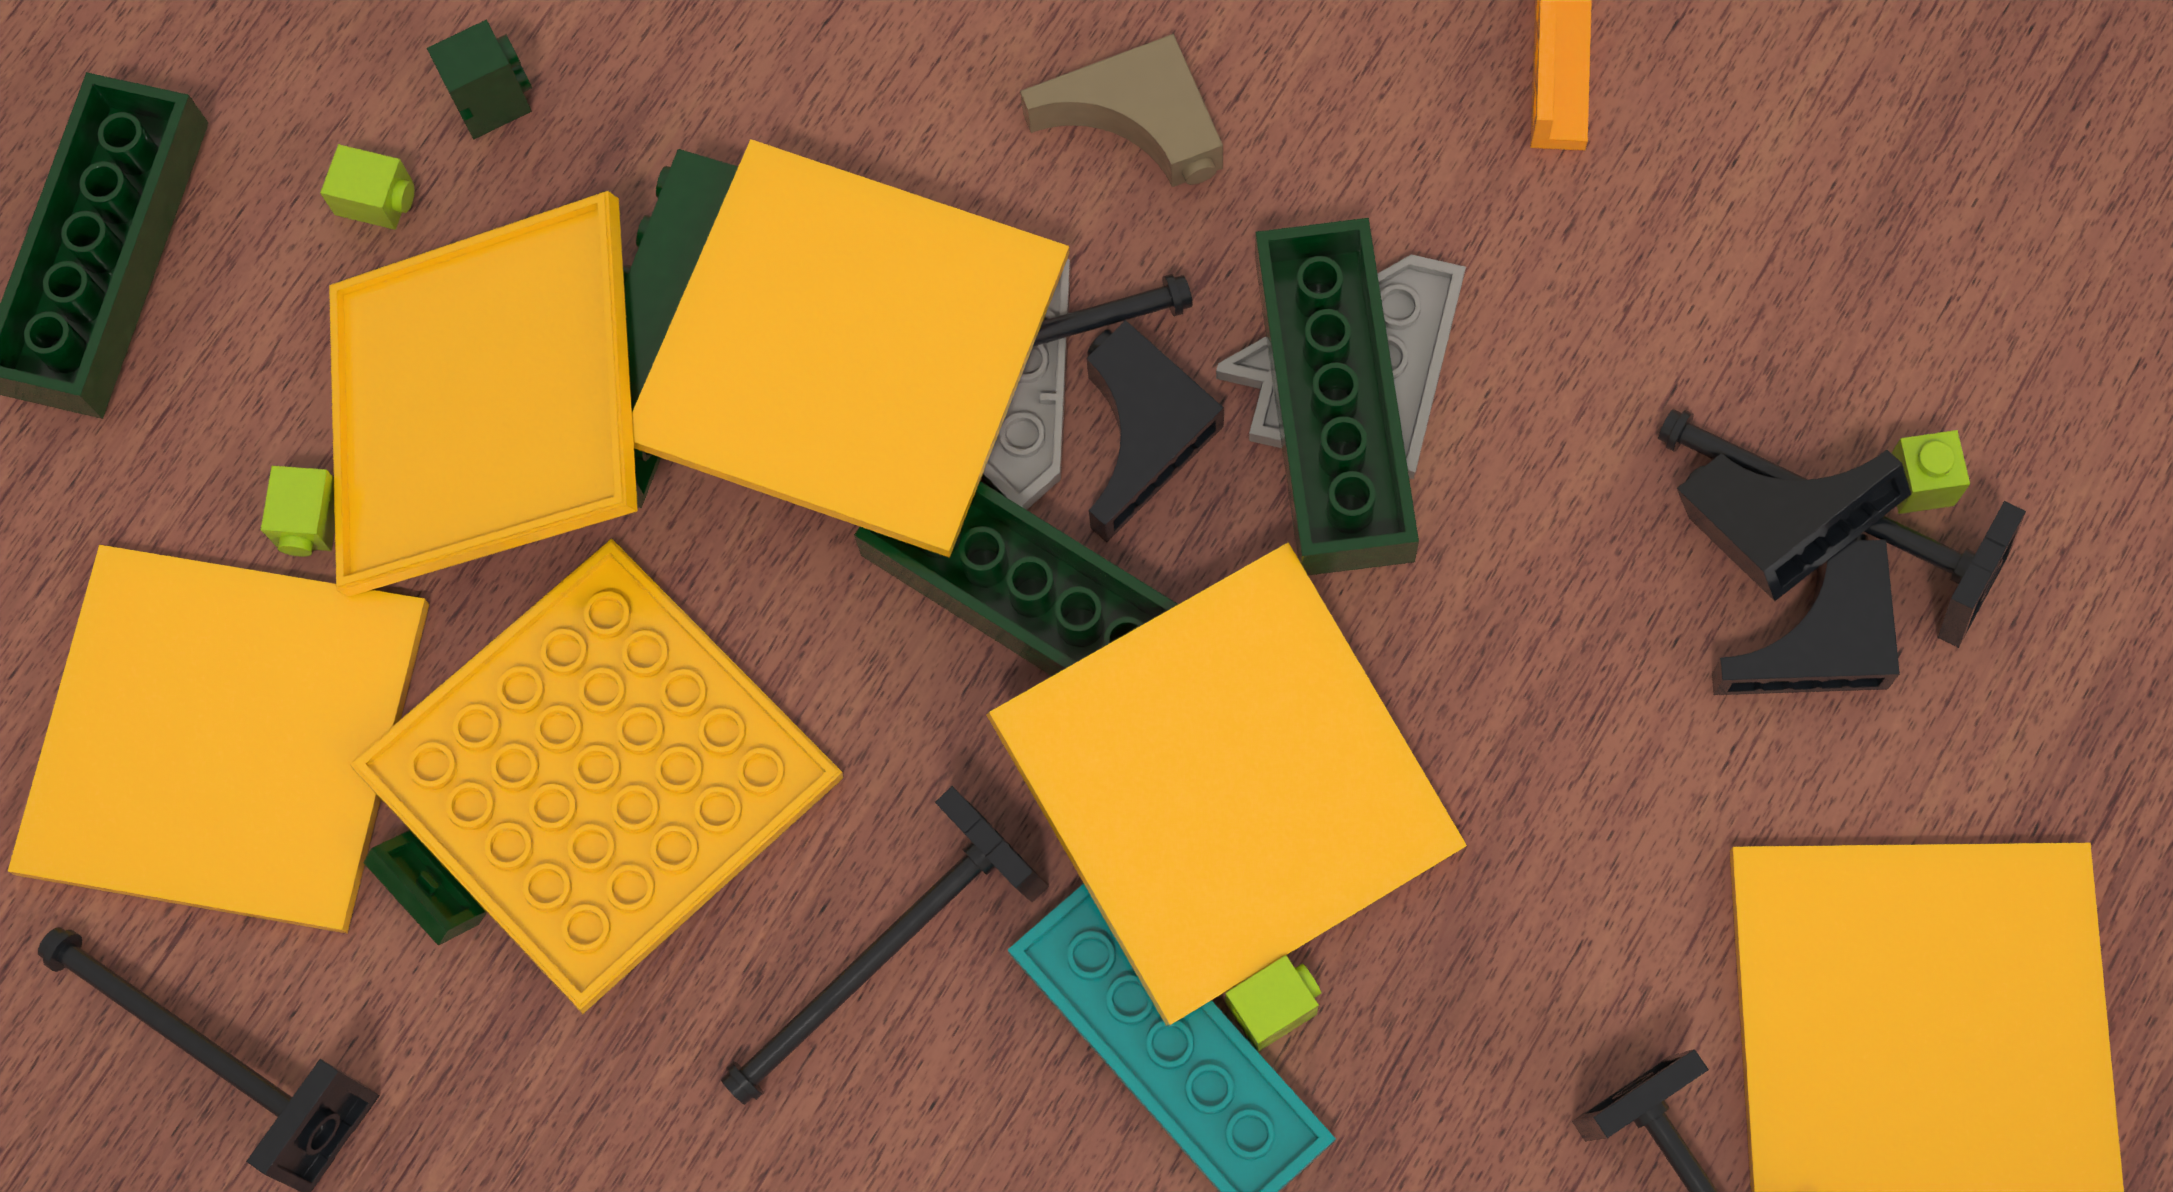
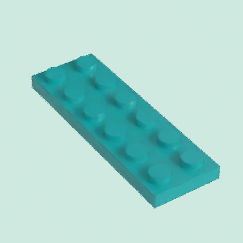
(1190, 1076)

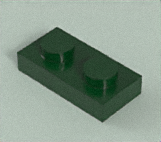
(424, 887)

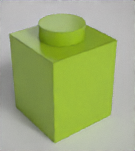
(368, 187)
(1933, 470)
(299, 510)
(1274, 1002)

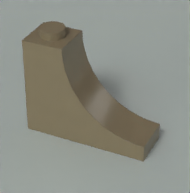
(1142, 98)

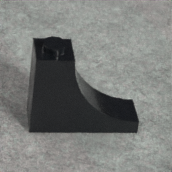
(1160, 421)
(1789, 527)
(1841, 641)

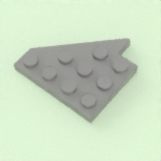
(1418, 312)
(1030, 441)

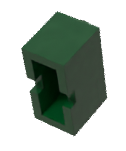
(482, 78)

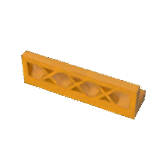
(1561, 74)

